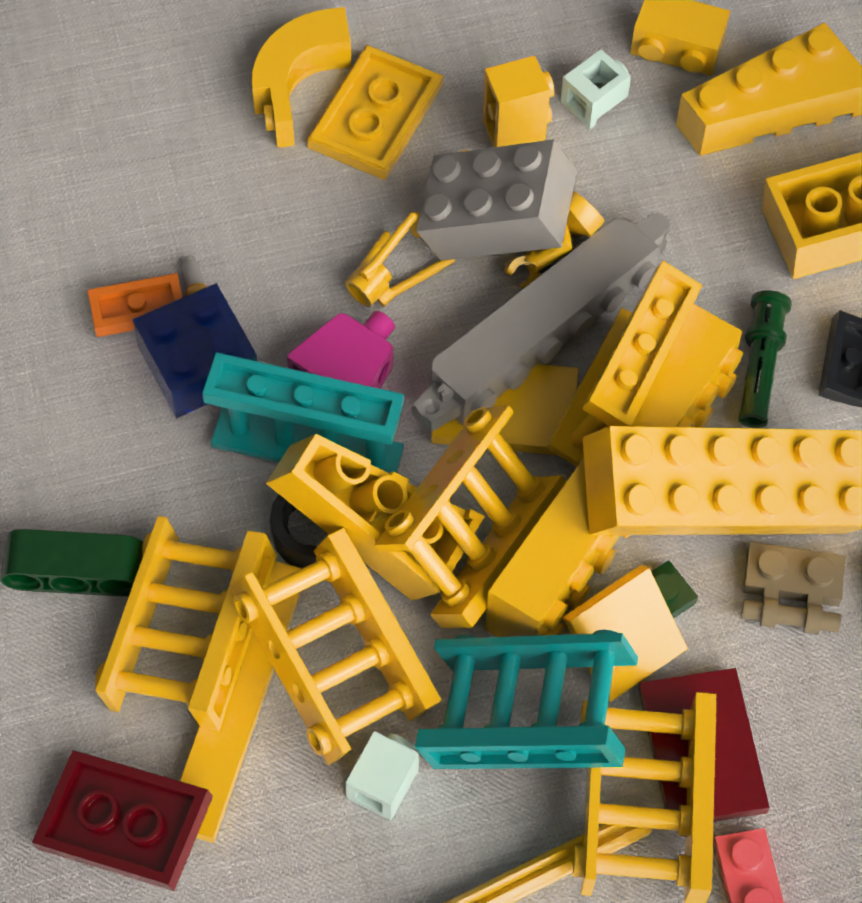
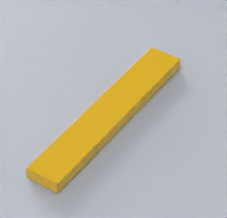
(219, 755)

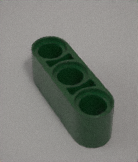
(71, 562)

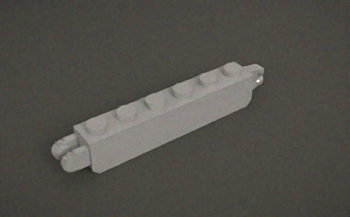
(541, 319)

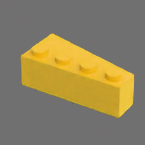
(771, 94)
(348, 492)

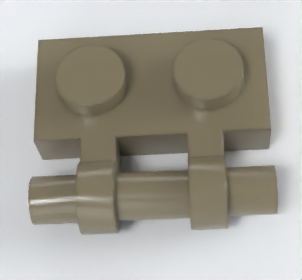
(797, 576)

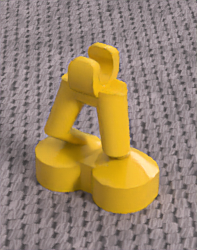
(582, 220)

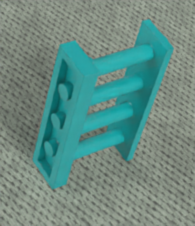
(278, 406)
(543, 743)

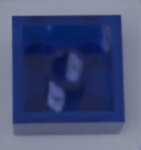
(183, 341)

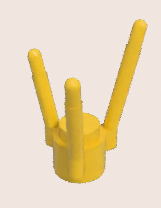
(372, 278)

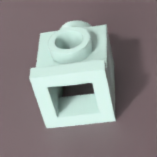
(595, 87)

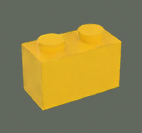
(680, 34)
(517, 102)

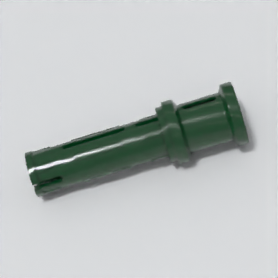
(764, 340)

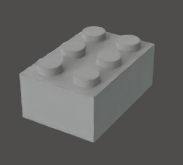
(497, 200)

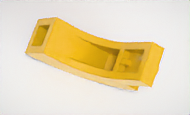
(291, 54)

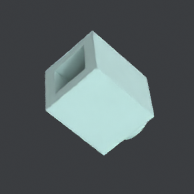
(383, 774)

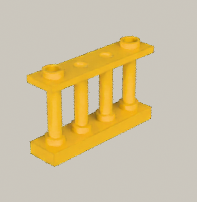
(627, 361)
(467, 595)
(359, 605)
(220, 651)
(691, 821)

